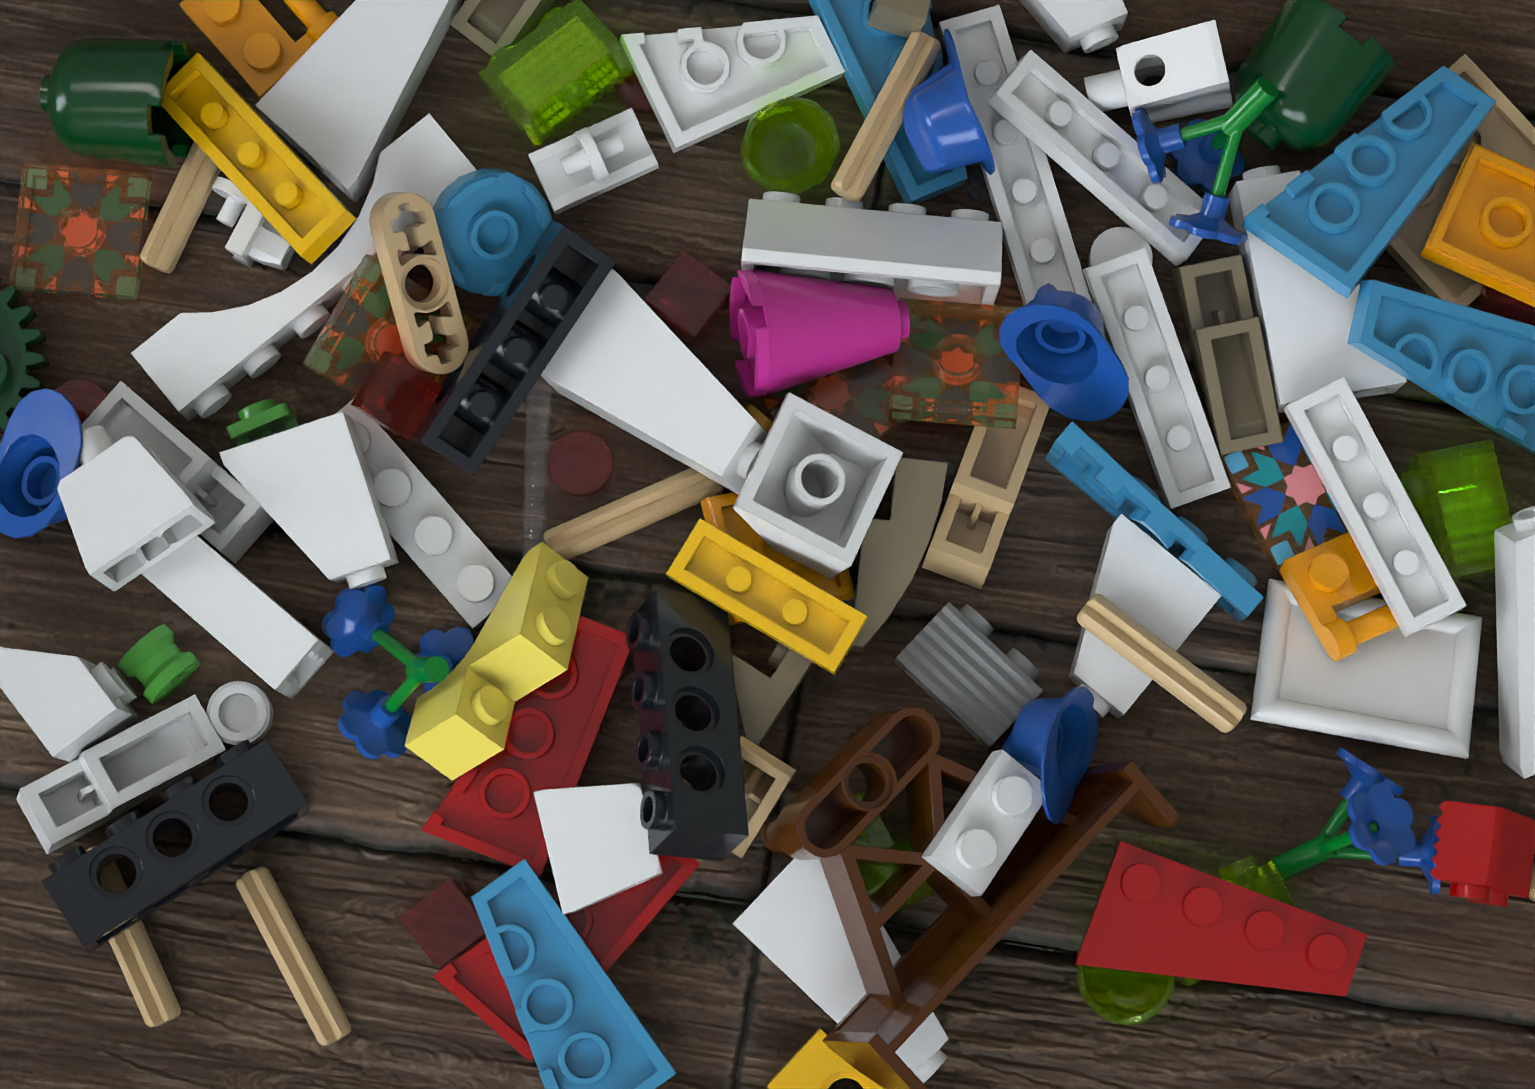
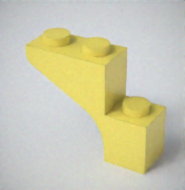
(516, 652)

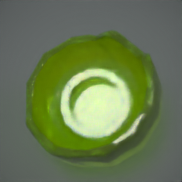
(790, 145)
(1123, 994)

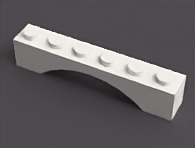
(209, 352)

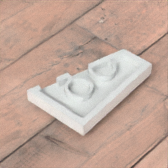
(724, 75)

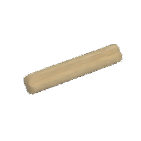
(885, 117)
(180, 211)
(630, 513)
(1161, 663)
(293, 955)
(141, 963)

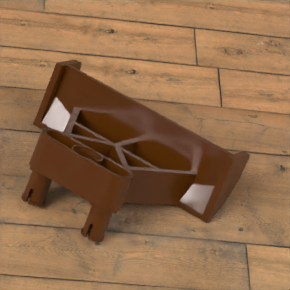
(825, 818)

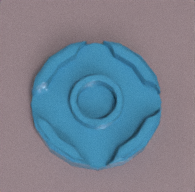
(489, 228)

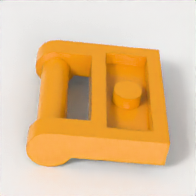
(254, 39)
(1330, 581)

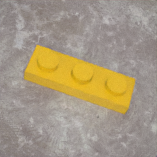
(767, 596)

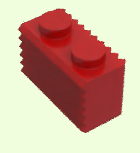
(1484, 853)

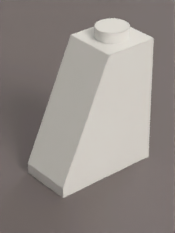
(320, 495)
(1153, 591)

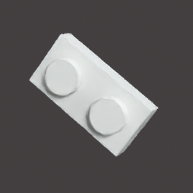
(986, 823)

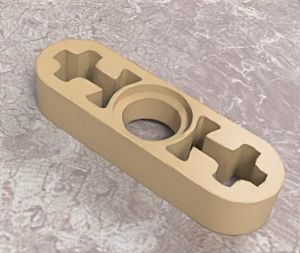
(420, 233)

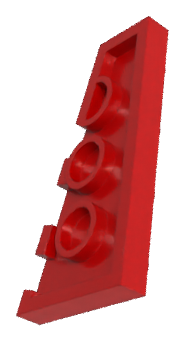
(544, 749)
(604, 926)
(1198, 926)

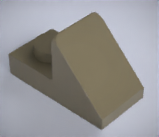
(765, 698)

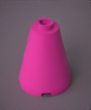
(808, 327)

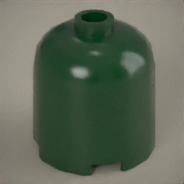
(1317, 72)
(110, 97)

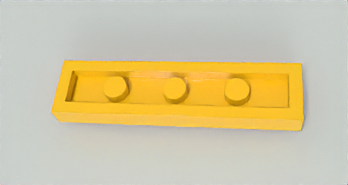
(255, 159)

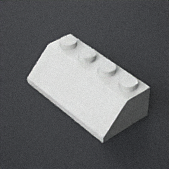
(892, 249)

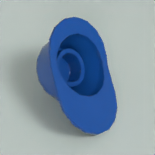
(943, 122)
(1065, 354)
(35, 454)
(1056, 744)

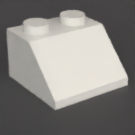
(816, 486)
(66, 699)

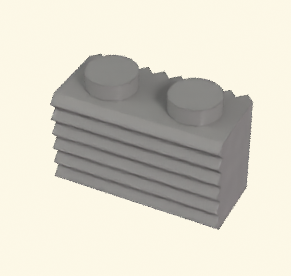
(970, 673)

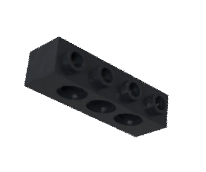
(514, 346)
(707, 754)
(102, 915)

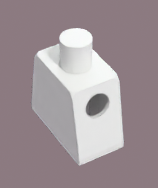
(1190, 68)
(127, 508)
(595, 842)

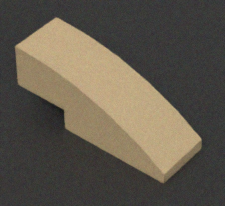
(985, 495)

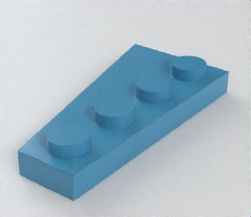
(867, 61)
(1363, 194)
(1455, 353)
(1120, 493)
(561, 993)

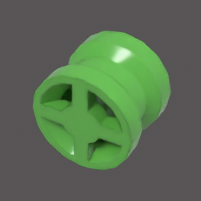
(158, 664)

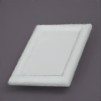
(1389, 692)

